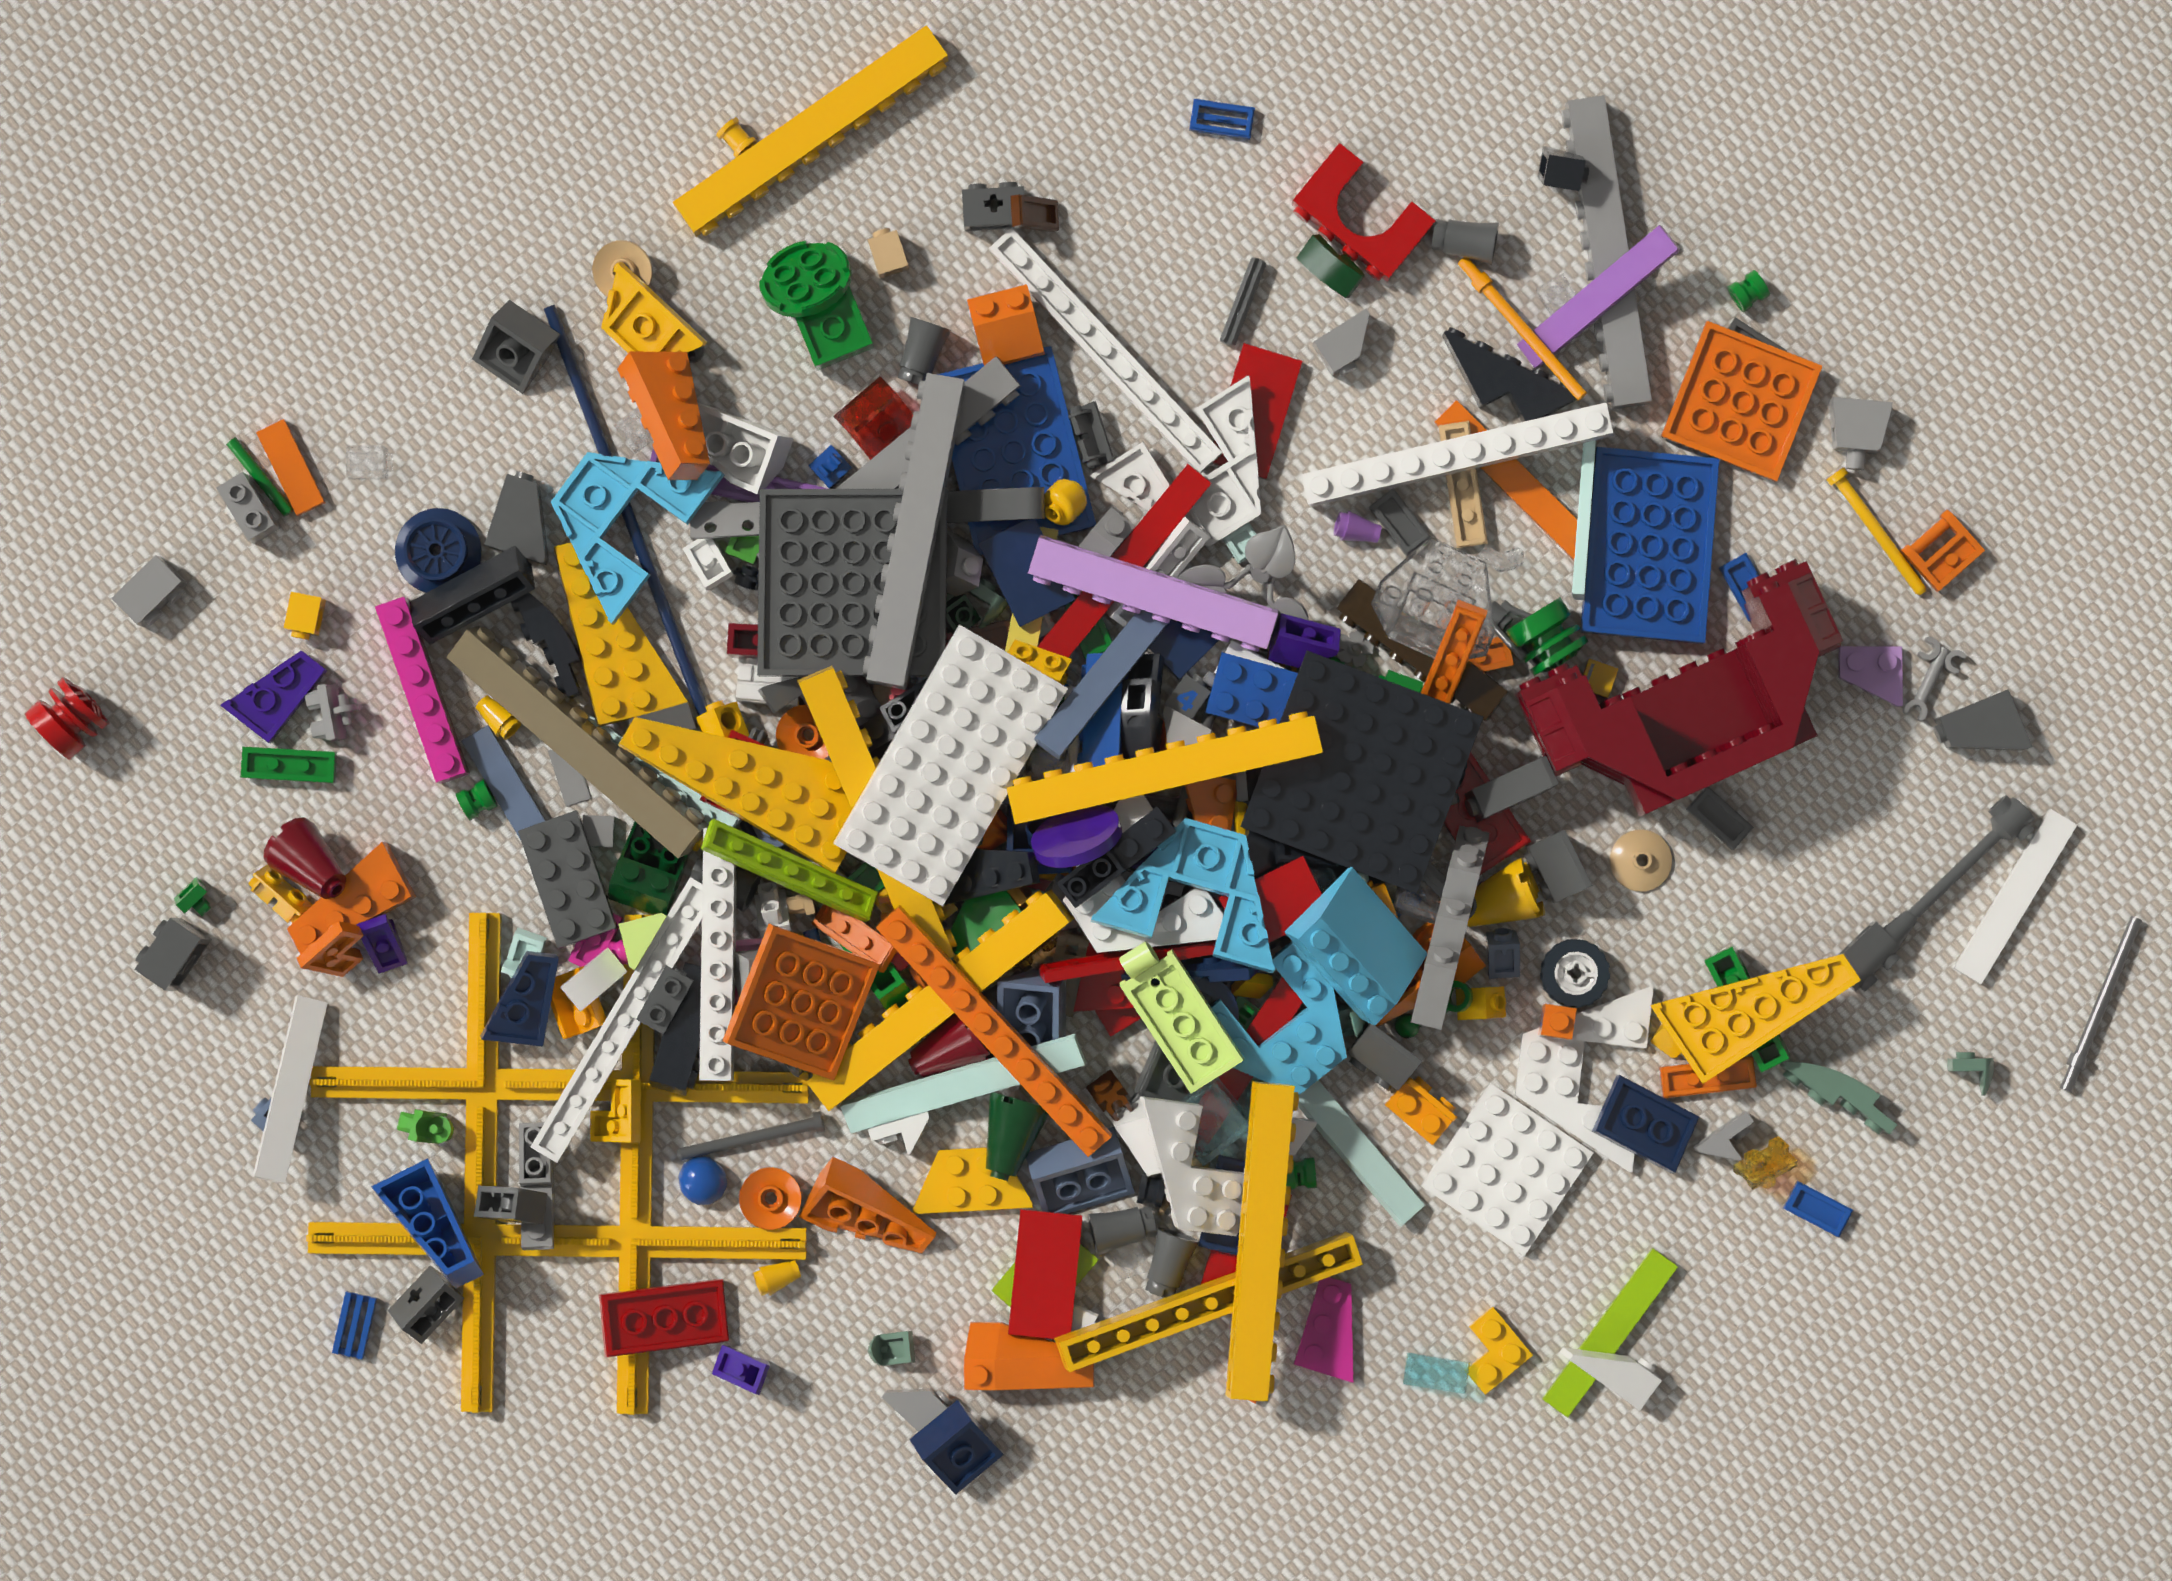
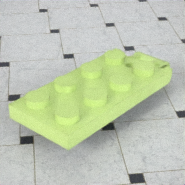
(1178, 1016)

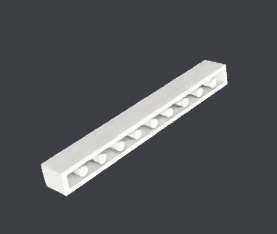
(1457, 454)

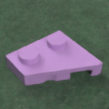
(1873, 670)

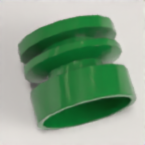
(1547, 637)

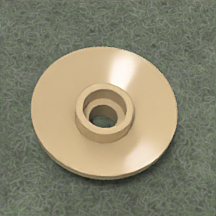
(615, 252)
(1624, 863)

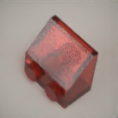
(875, 417)

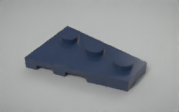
(526, 1002)

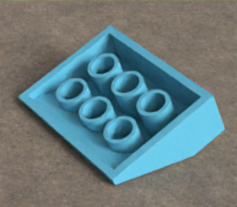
(1358, 946)

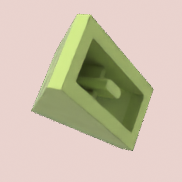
(638, 936)

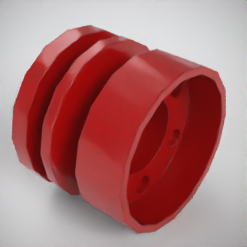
(67, 718)

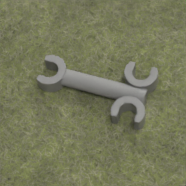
(1941, 657)

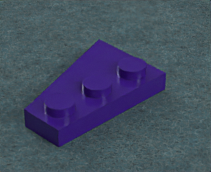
(276, 697)

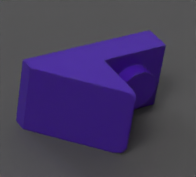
(383, 943)
(741, 1369)

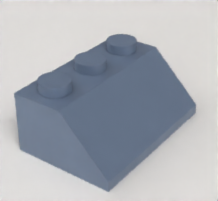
(1033, 1006)
(1072, 1181)

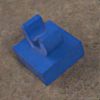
(830, 467)

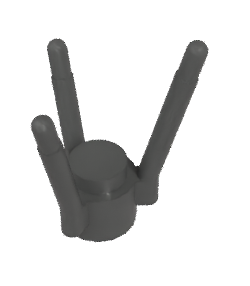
(1501, 623)

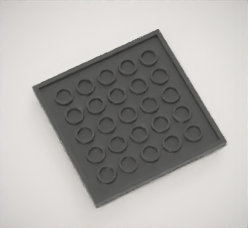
(823, 578)

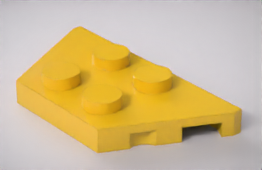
(643, 320)
(962, 1183)

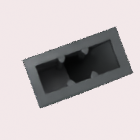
(519, 519)
(1984, 725)
(1510, 789)

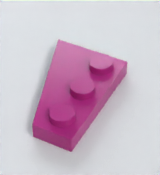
(1327, 1335)

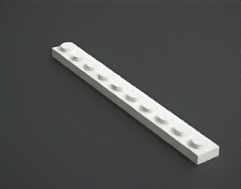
(1105, 351)
(619, 1025)

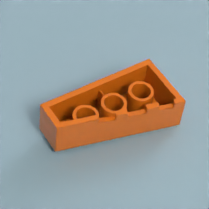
(669, 409)
(370, 891)

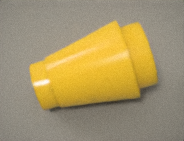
(498, 718)
(776, 1276)

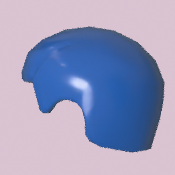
(702, 1180)

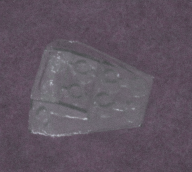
(1423, 591)

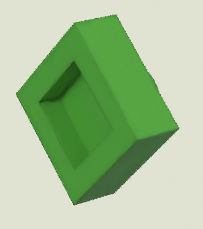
(744, 547)

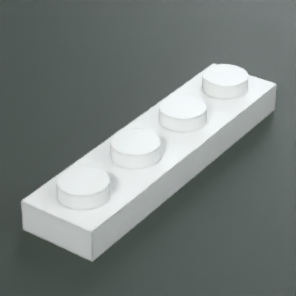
(1169, 559)

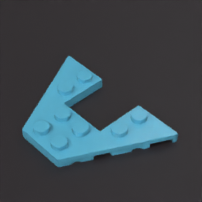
(596, 498)
(1206, 860)
(1306, 1044)

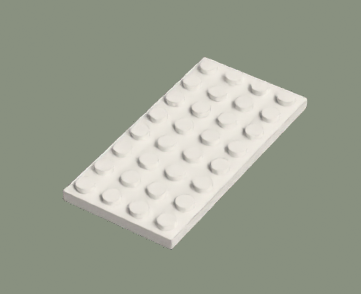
(950, 765)

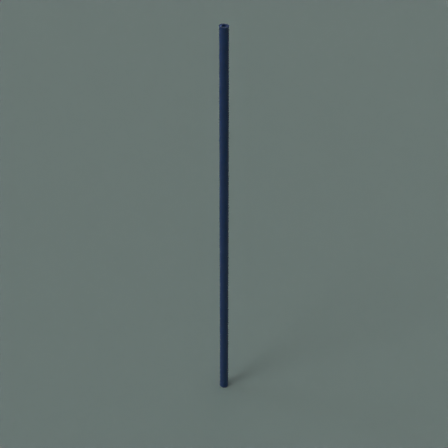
(632, 525)

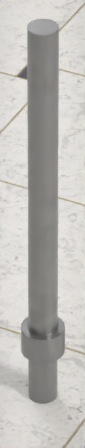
(2077, 1061)

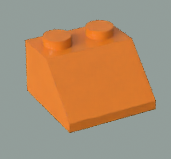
(1006, 325)

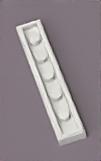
(2015, 896)
(290, 1089)

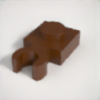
(1109, 1094)

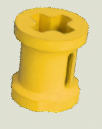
(736, 137)

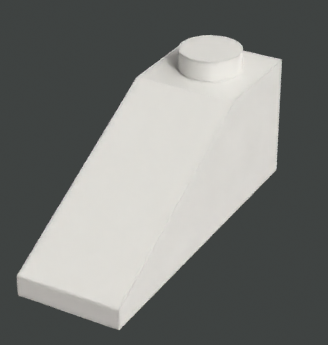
(1619, 1373)

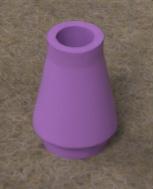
(1356, 528)

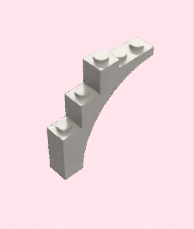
(1450, 927)

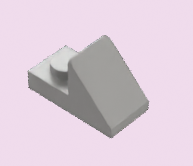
(1718, 1141)

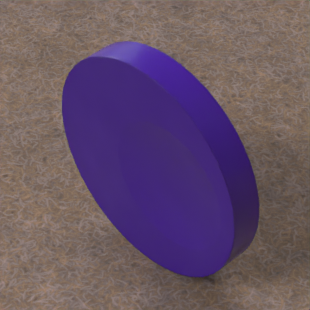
(1076, 837)

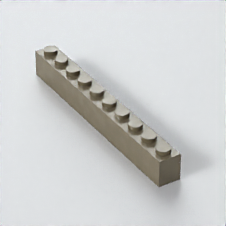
(578, 741)

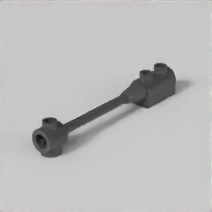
(1878, 945)

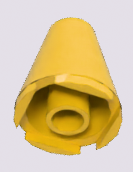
(1507, 896)

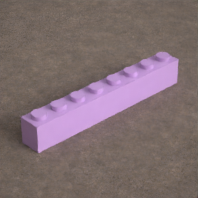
(1153, 592)

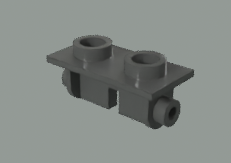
(1092, 435)
(665, 999)

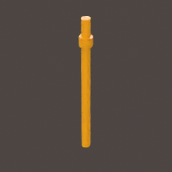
(1483, 284)

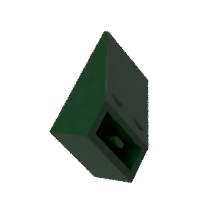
(646, 874)

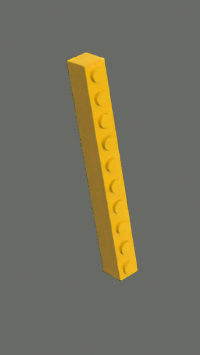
(811, 131)
(854, 768)
(1164, 769)
(926, 1010)
(1260, 1241)
(1198, 1305)

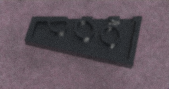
(993, 873)

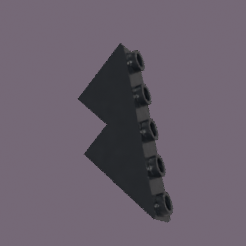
(1497, 376)

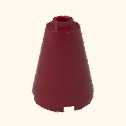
(305, 858)
(947, 1048)

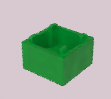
(835, 333)

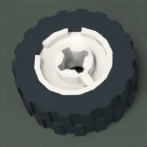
(1562, 986)

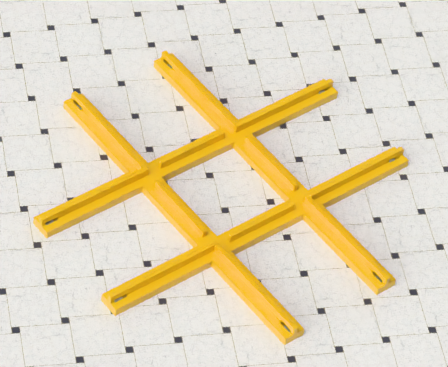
(632, 1241)

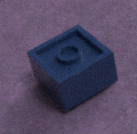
(956, 1447)

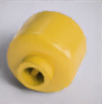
(1064, 501)

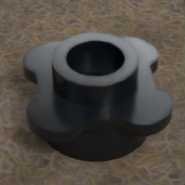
(747, 577)

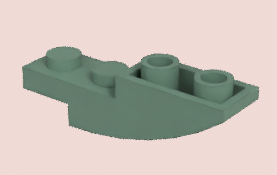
(1829, 1085)

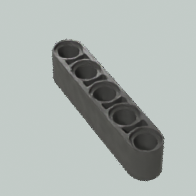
(996, 504)

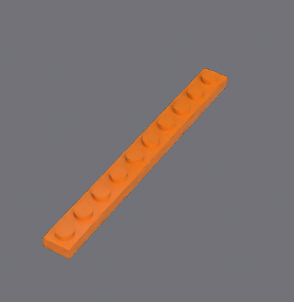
(994, 1030)

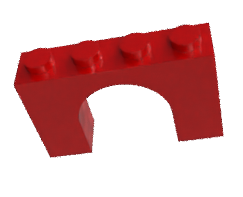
(1380, 253)

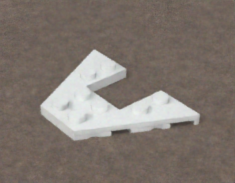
(1235, 488)
(1187, 920)
(1552, 1067)
(1198, 1196)

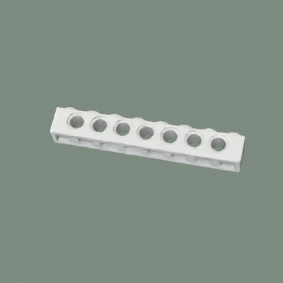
(717, 966)

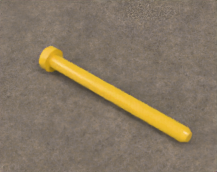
(1876, 530)

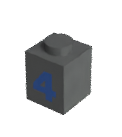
(1189, 695)

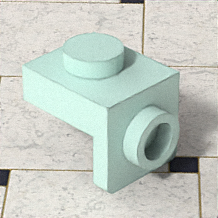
(522, 942)

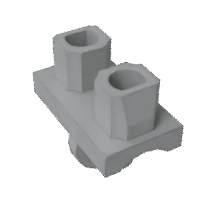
(334, 712)

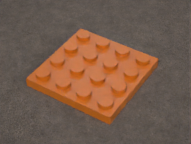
(1741, 401)
(801, 1002)

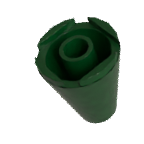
(1011, 1133)

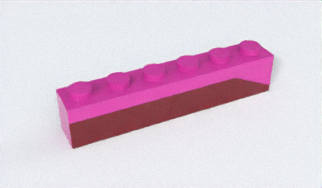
(422, 691)

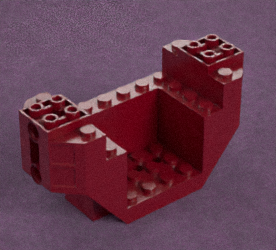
(1705, 719)

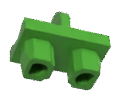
(426, 1126)

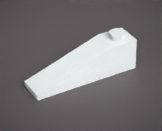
(743, 449)

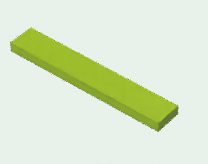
(789, 870)
(1612, 1328)

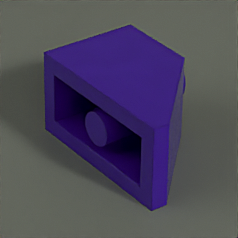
(1296, 636)

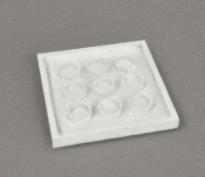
(1507, 1169)

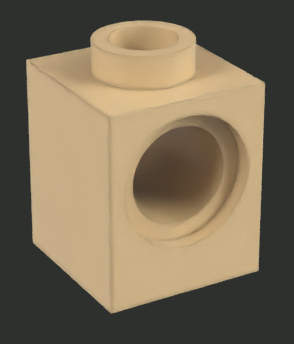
(887, 252)

